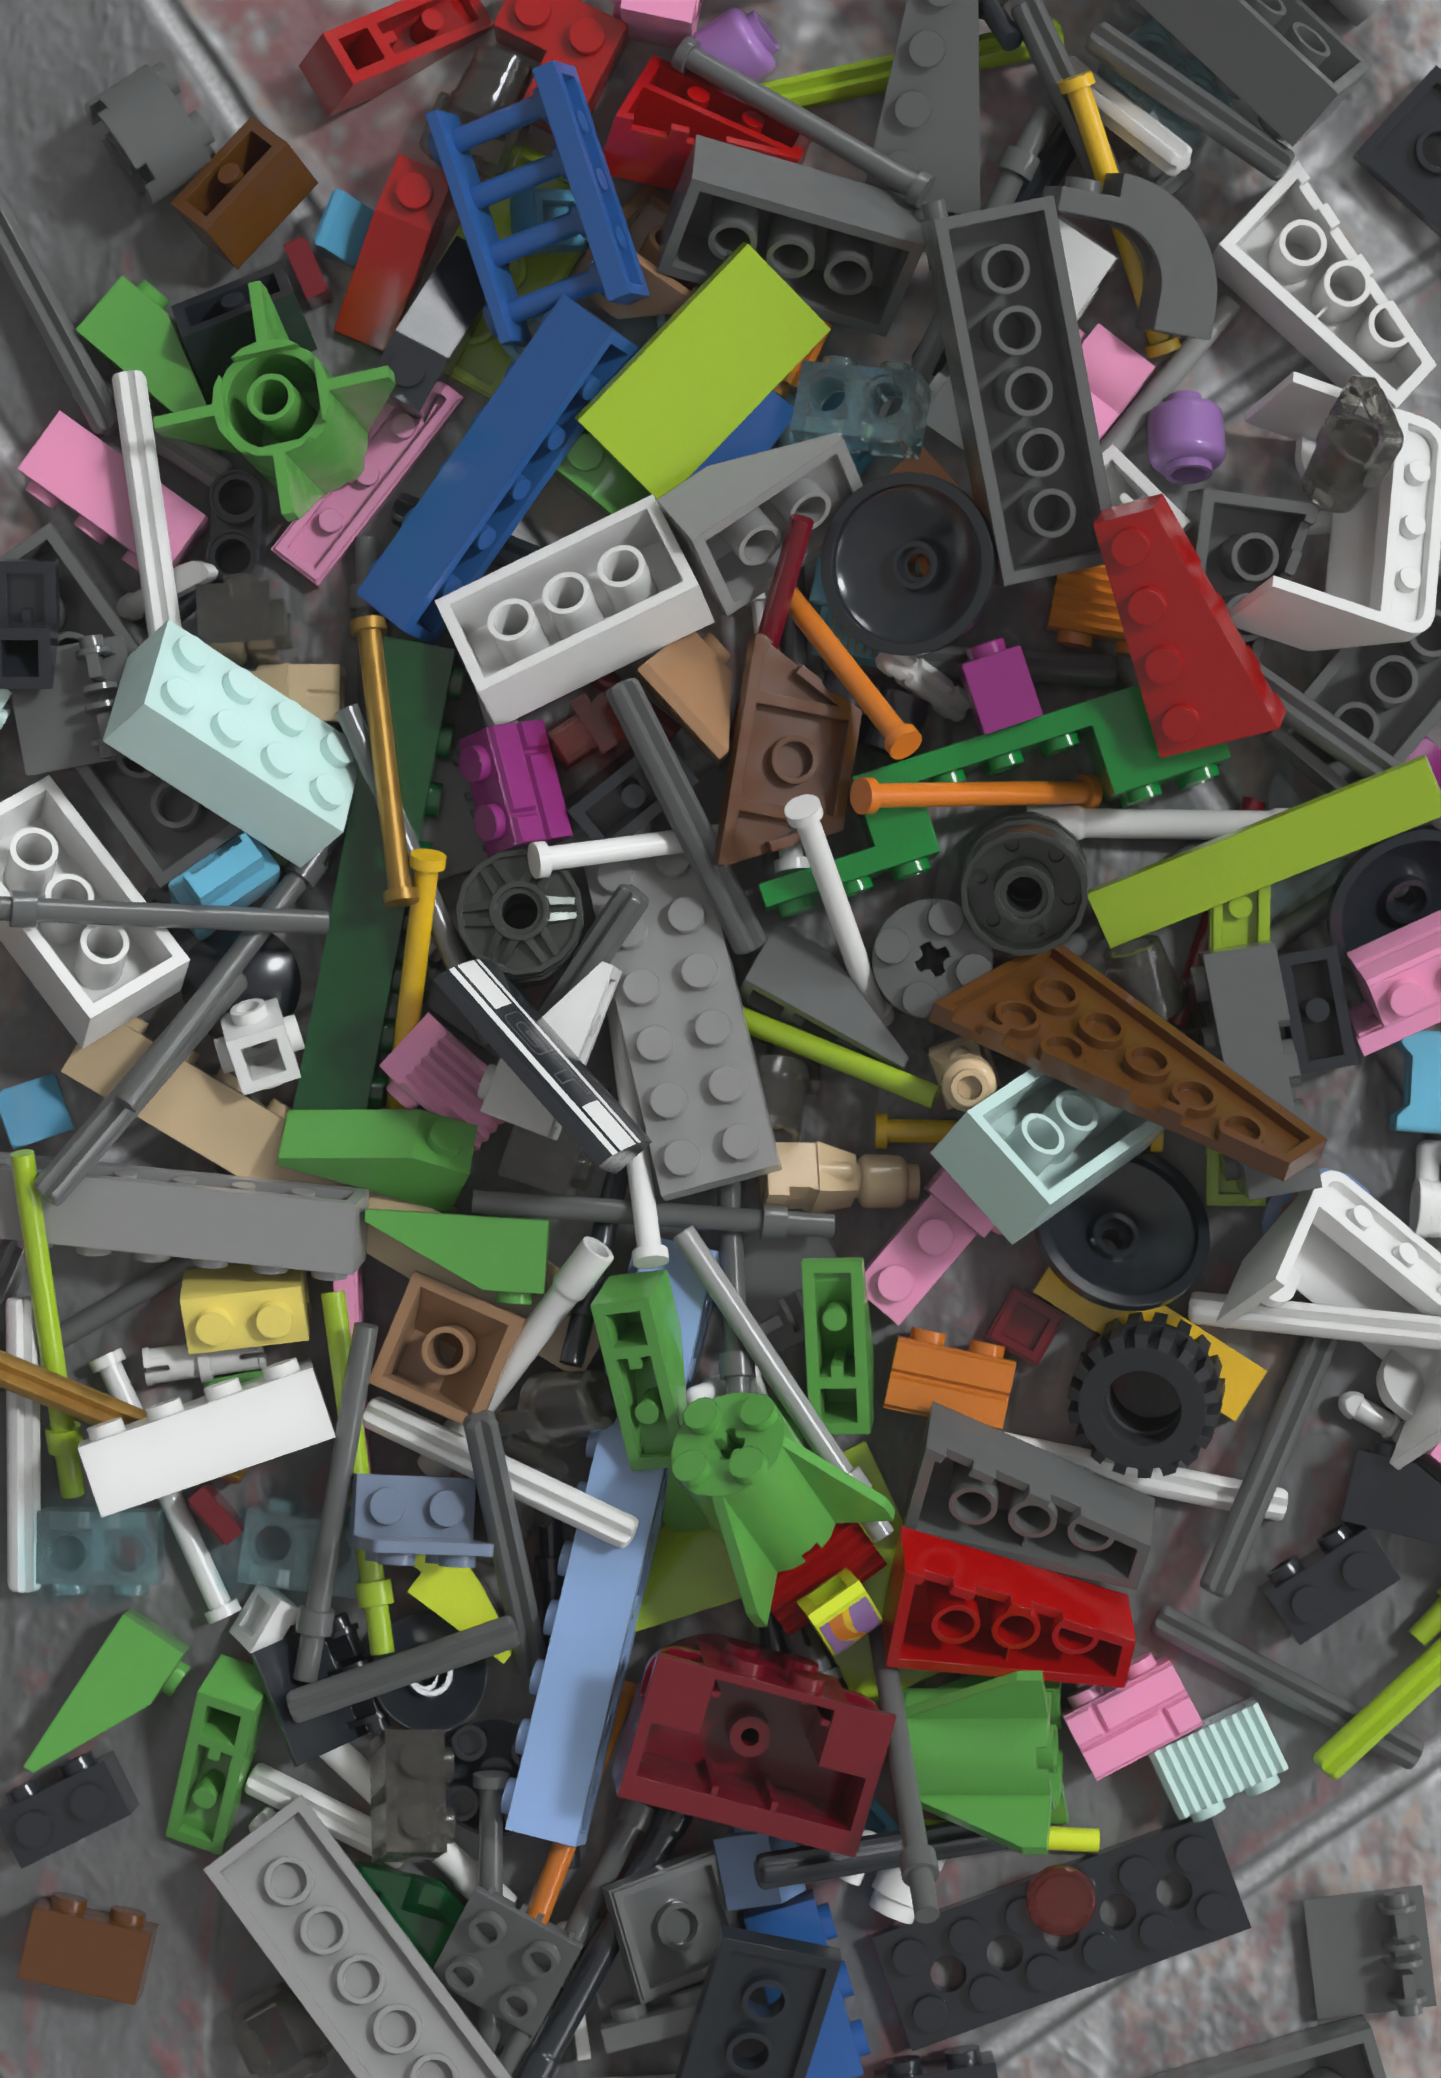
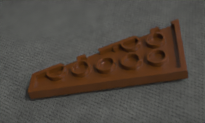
(1102, 1040)

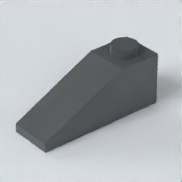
(811, 991)

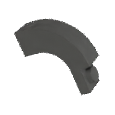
(1171, 247)

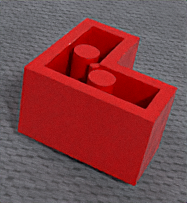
(568, 34)

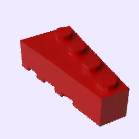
(1184, 647)
(999, 1616)

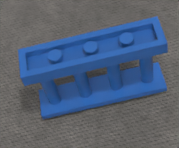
(593, 215)

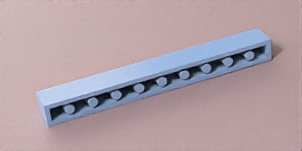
(596, 1618)

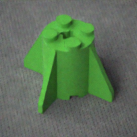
(287, 413)
(764, 1494)
(991, 1756)

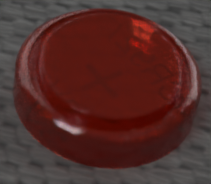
(1060, 1900)

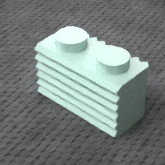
(1218, 1760)

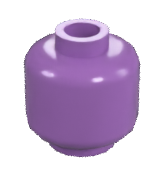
(741, 42)
(1186, 437)

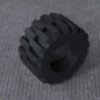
(1136, 1439)

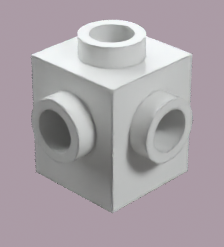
(259, 1045)

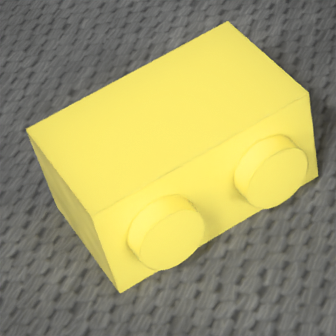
(243, 1308)

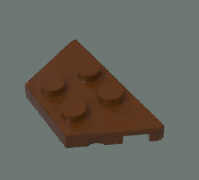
(785, 744)

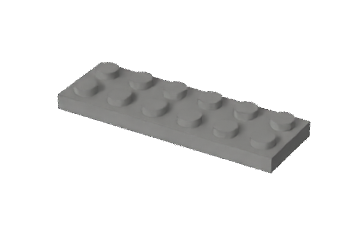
(686, 1032)
(346, 1954)

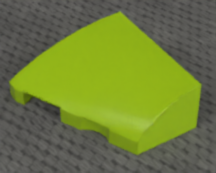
(686, 1577)

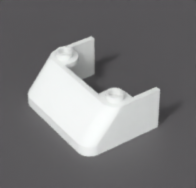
(1379, 552)
(1356, 1254)

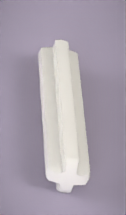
(1137, 126)
(340, 1819)

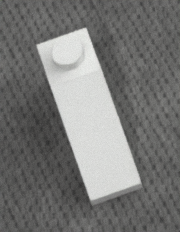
(577, 1022)

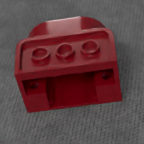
(753, 1742)

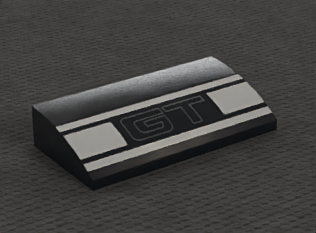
(544, 1063)

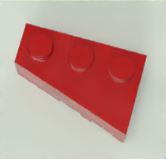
(667, 111)

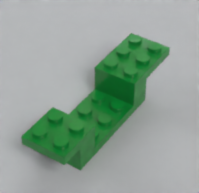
(903, 838)

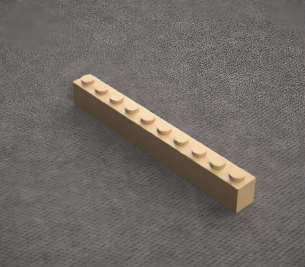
(245, 1139)

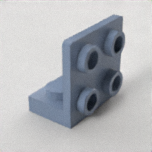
(415, 1515)

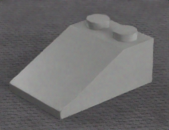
(738, 512)

